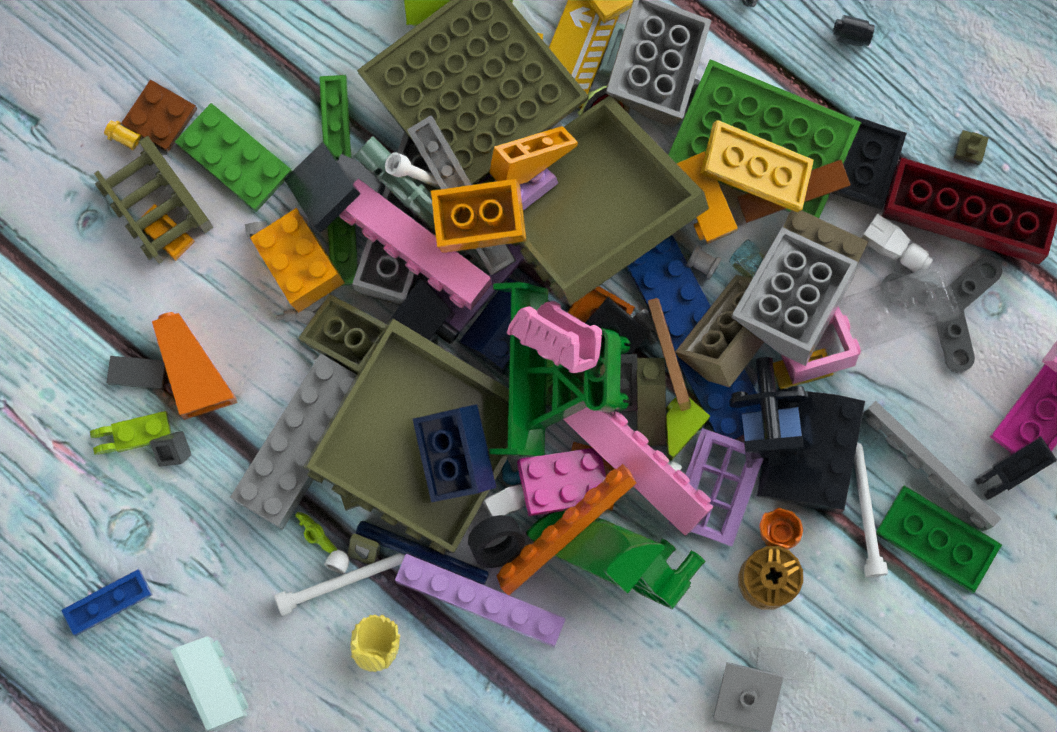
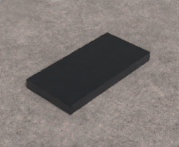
(322, 187)

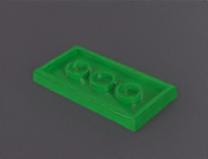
(938, 539)

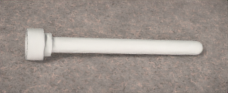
(399, 166)
(874, 564)
(289, 601)

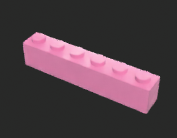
(416, 246)
(655, 478)

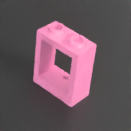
(830, 364)

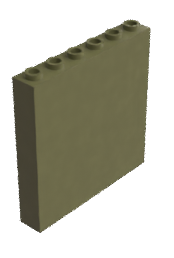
(610, 203)
(373, 440)

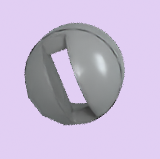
(253, 228)

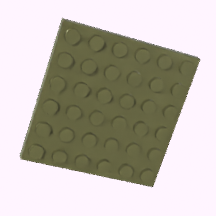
(478, 77)

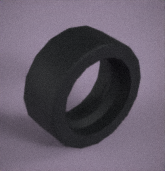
(491, 529)

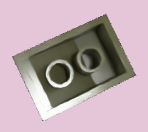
(342, 333)

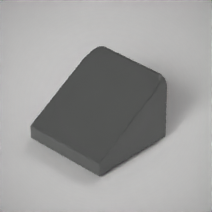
(171, 449)

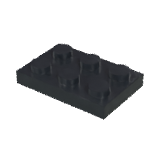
(872, 163)

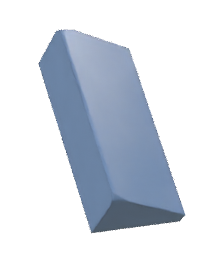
(788, 419)

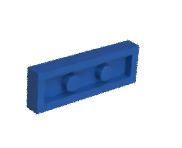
(107, 602)

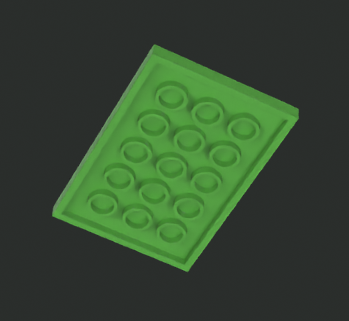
(768, 114)

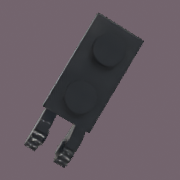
(1018, 466)

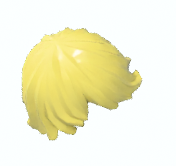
(375, 643)

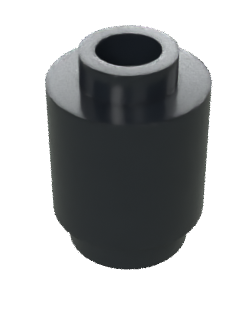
(853, 31)

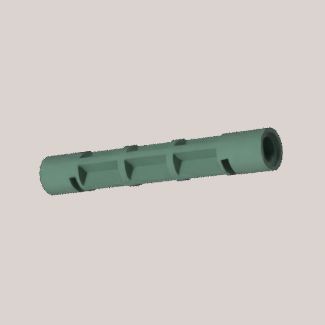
(408, 191)

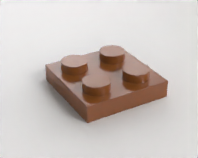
(159, 115)

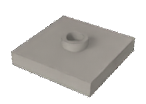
(748, 697)

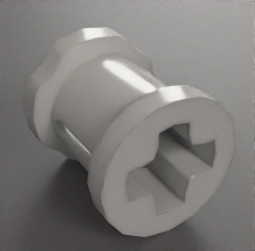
(703, 262)

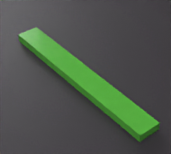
(337, 137)

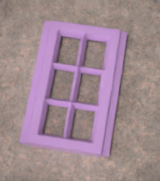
(742, 492)

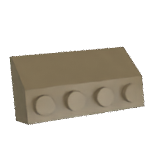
(718, 343)

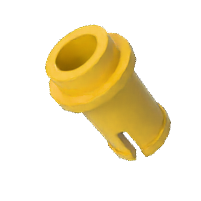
(119, 133)

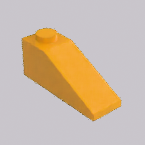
(530, 155)

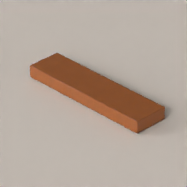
(821, 182)

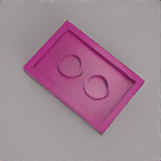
(559, 479)

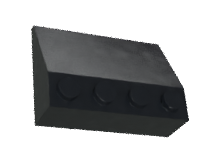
(830, 440)

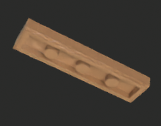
(669, 354)

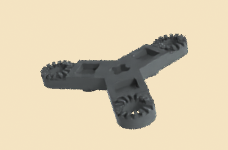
(966, 289)

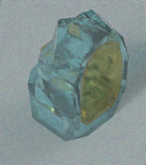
(747, 259)

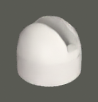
(337, 561)

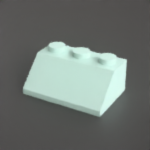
(210, 683)

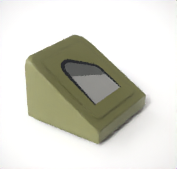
(363, 549)

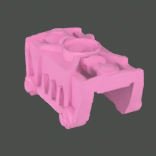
(558, 336)

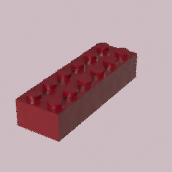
(971, 211)

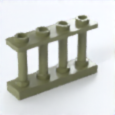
(164, 177)

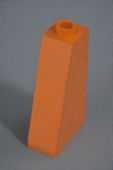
(191, 373)

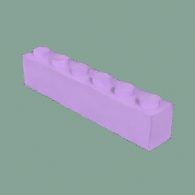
(480, 600)

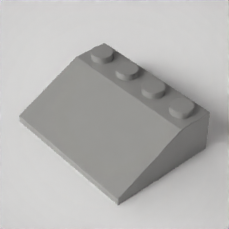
(658, 60)
(795, 295)

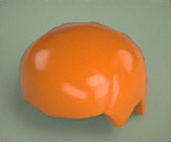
(781, 528)

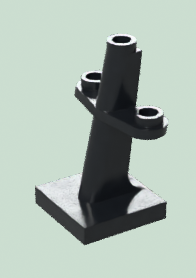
(772, 445)

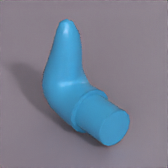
(509, 476)

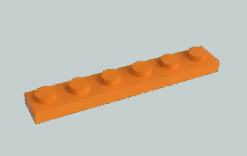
(565, 529)

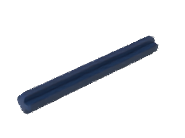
(422, 552)

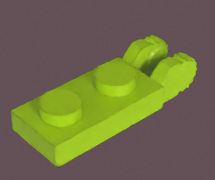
(132, 433)

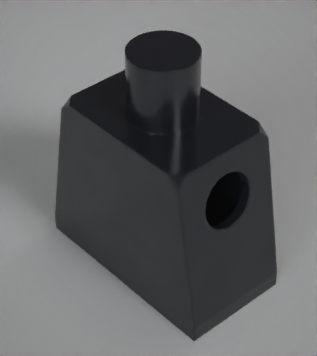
(427, 314)

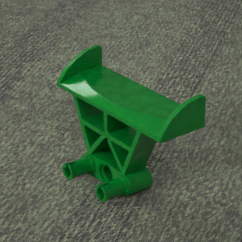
(528, 381)
(626, 559)

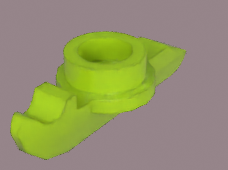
(314, 532)

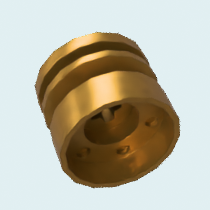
(762, 592)

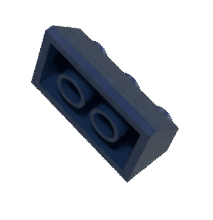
(488, 334)
(454, 453)

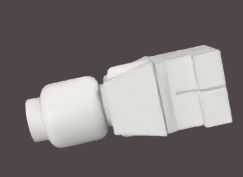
(893, 243)
(505, 501)

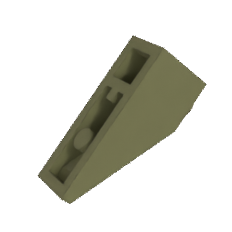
(651, 400)

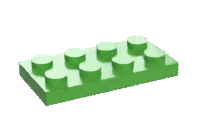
(233, 157)

